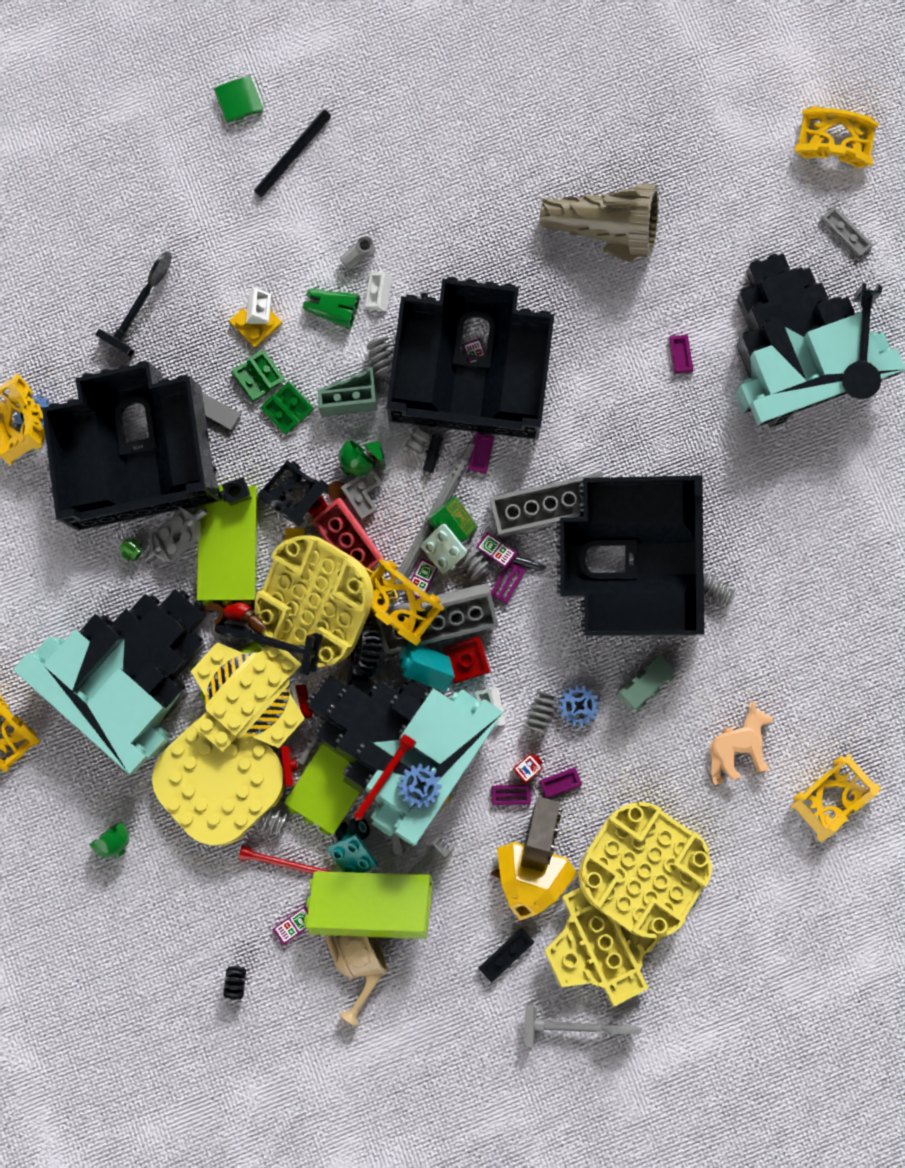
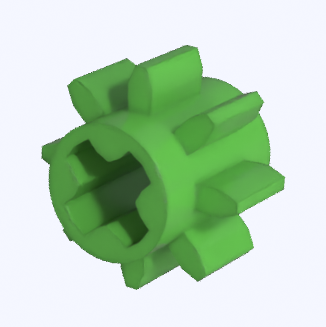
(131, 549)

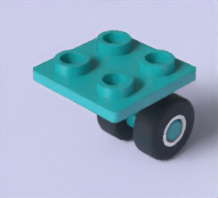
(350, 851)

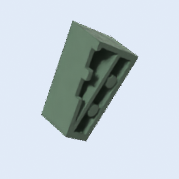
(349, 396)
(647, 683)

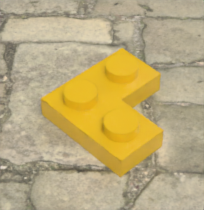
(255, 333)

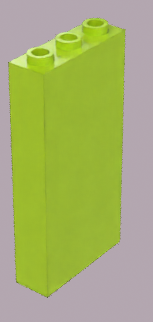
(229, 551)
(321, 792)
(369, 904)

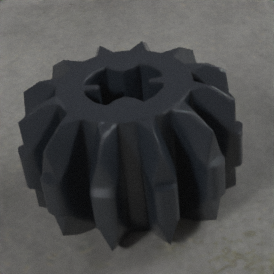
(234, 982)

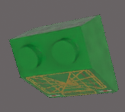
(455, 517)

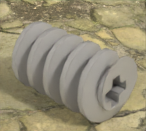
(380, 358)
(473, 562)
(717, 590)
(541, 712)
(273, 821)

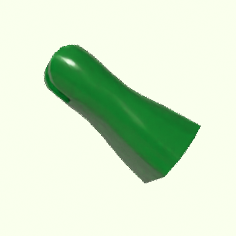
(333, 306)

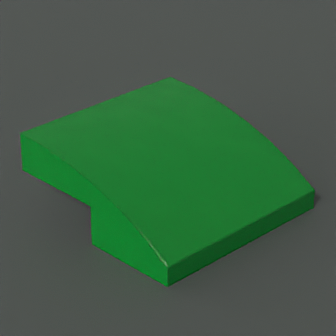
(238, 99)
(257, 376)
(287, 408)

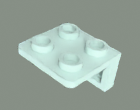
(444, 549)

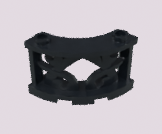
(296, 511)

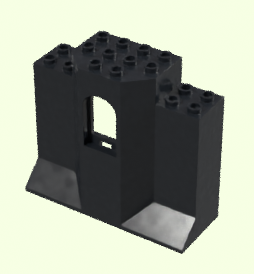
(441, 390)
(106, 481)
(663, 529)

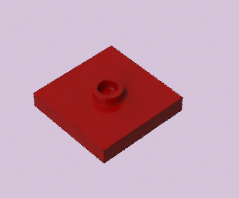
(468, 659)
(289, 766)

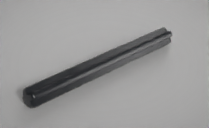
(292, 153)

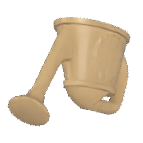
(357, 958)

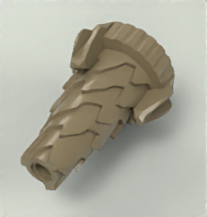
(622, 219)

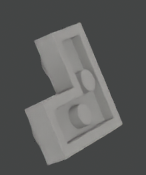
(357, 496)

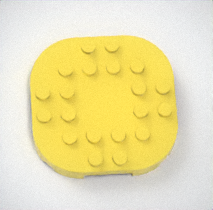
(315, 591)
(216, 791)
(644, 870)

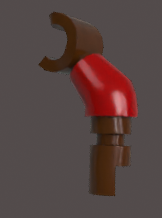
(237, 611)

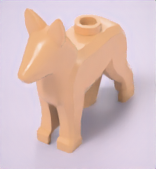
(743, 740)

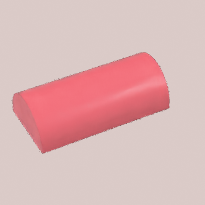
(344, 532)

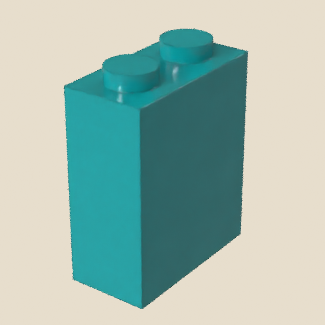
(426, 666)

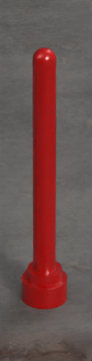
(406, 744)
(247, 854)

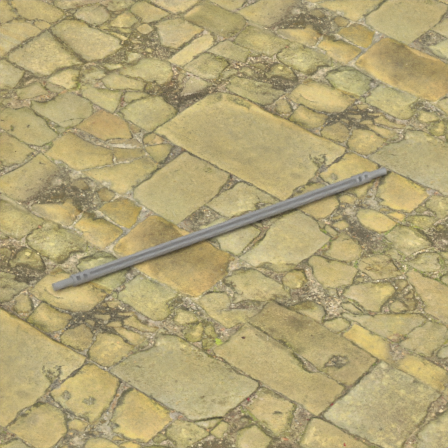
(405, 569)

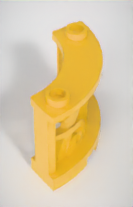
(815, 149)
(32, 435)
(407, 626)
(20, 733)
(828, 826)

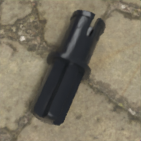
(432, 453)

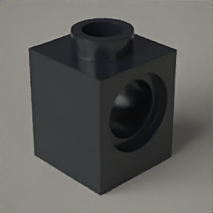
(244, 494)

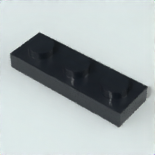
(506, 954)

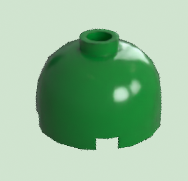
(354, 459)
(112, 842)

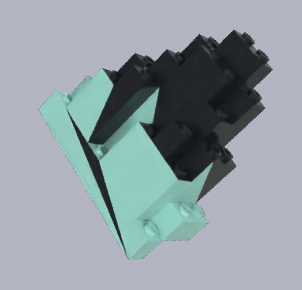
(799, 343)
(120, 675)
(366, 728)

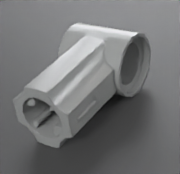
(355, 254)

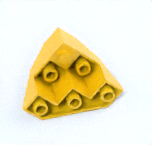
(529, 889)

